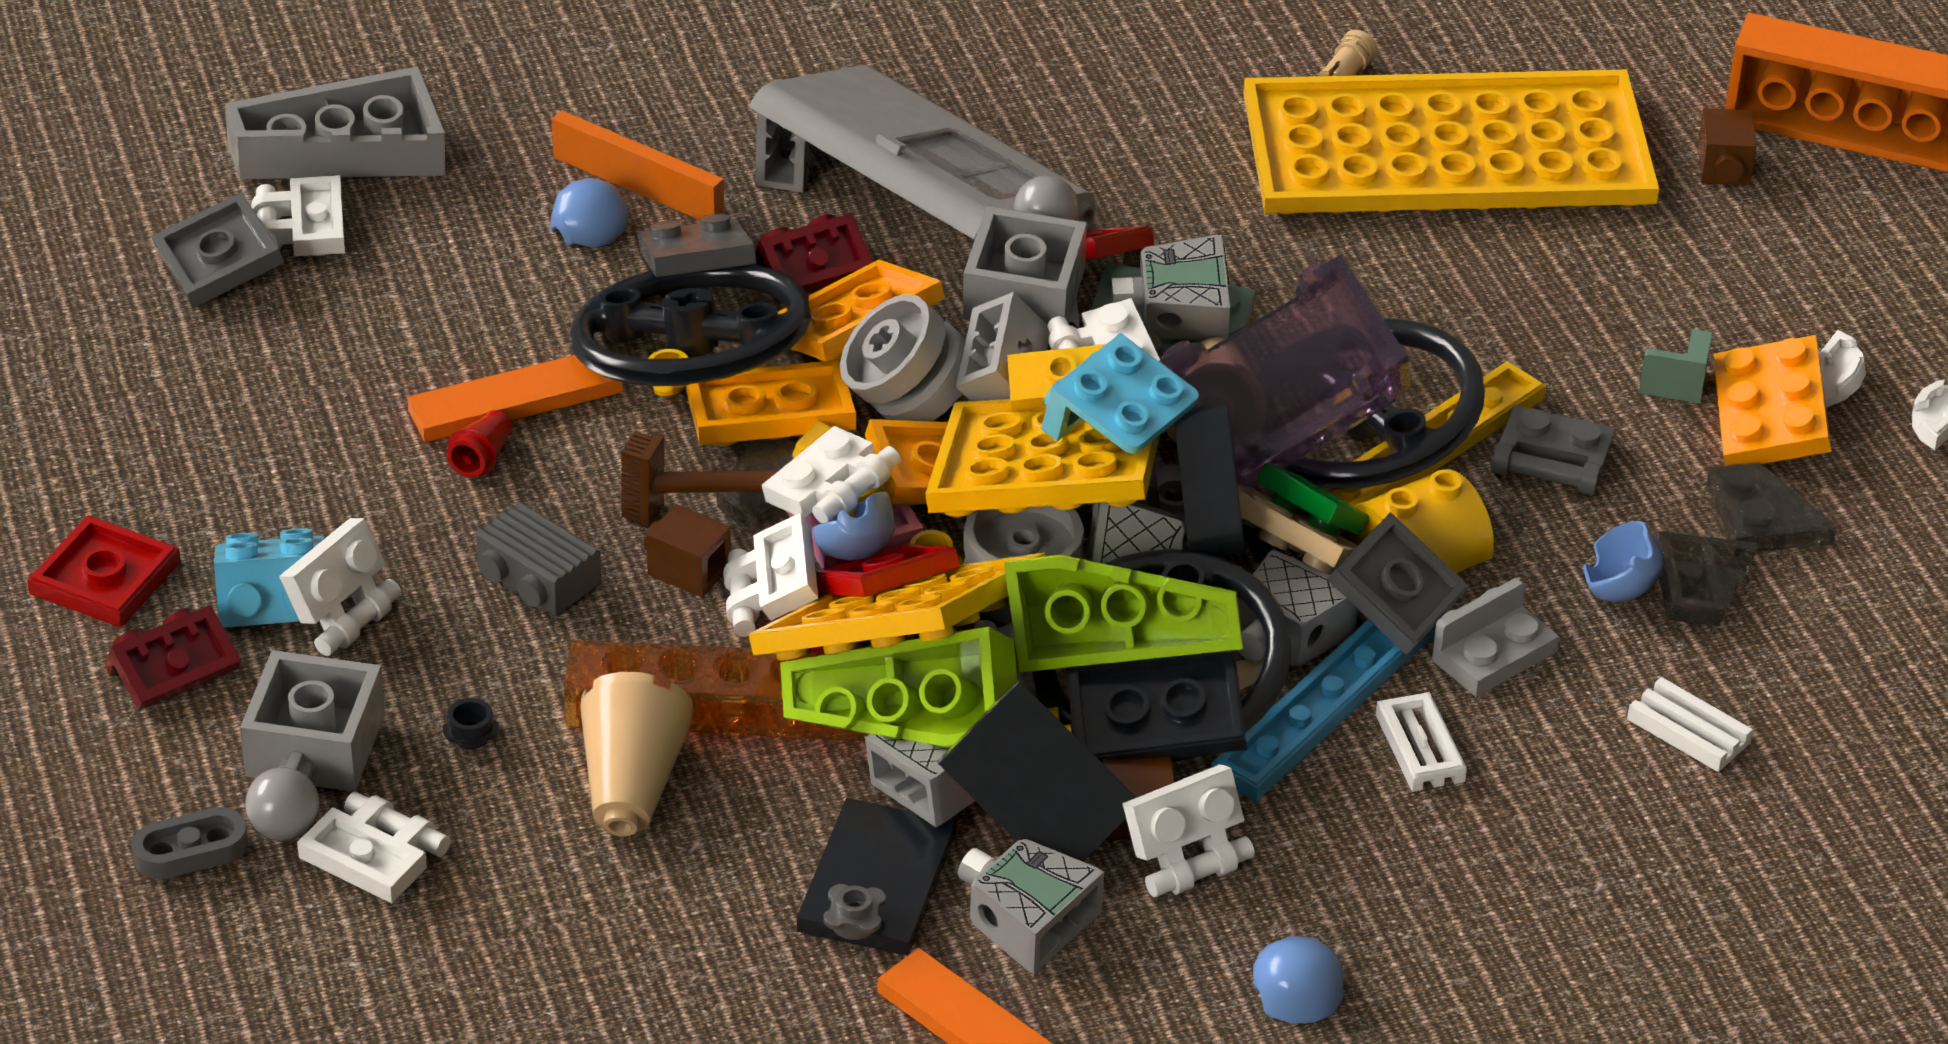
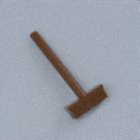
(646, 481)

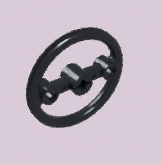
(690, 325)
(1409, 440)
(1214, 572)

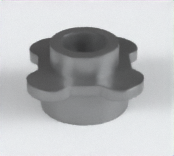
(854, 910)

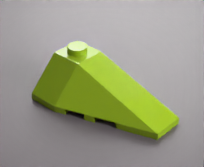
(1101, 614)
(903, 690)

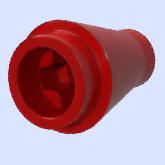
(477, 446)

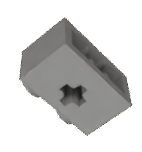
(995, 331)

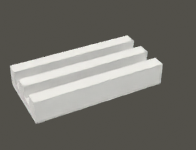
(1693, 719)
(1431, 770)

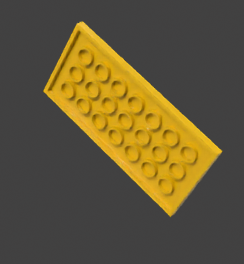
(1448, 141)

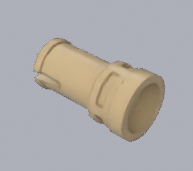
(1352, 55)

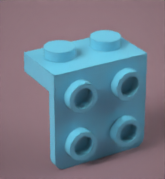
(1120, 395)
(249, 576)

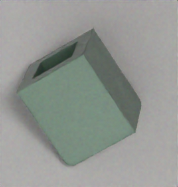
(1677, 374)

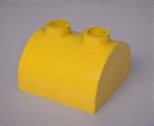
(1440, 512)

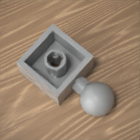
(1029, 251)
(305, 730)

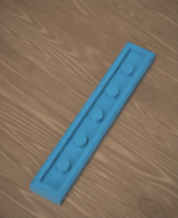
(1315, 708)

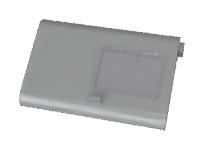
(906, 143)

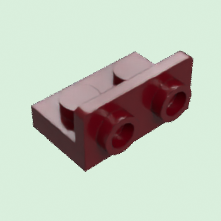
(817, 252)
(173, 656)

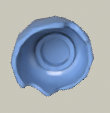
(589, 213)
(858, 536)
(1626, 563)
(1298, 980)

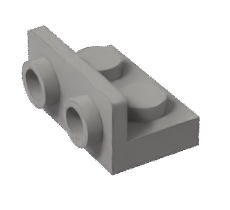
(1491, 639)

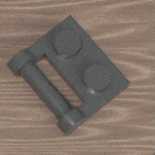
(1554, 448)

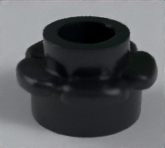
(470, 723)

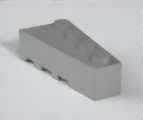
(339, 128)

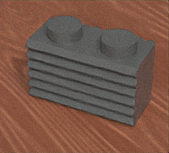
(537, 559)

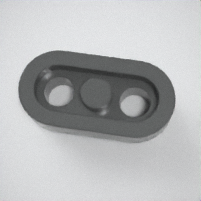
(189, 843)

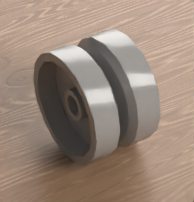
(904, 360)
(1032, 531)

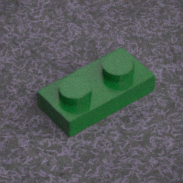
(1298, 493)

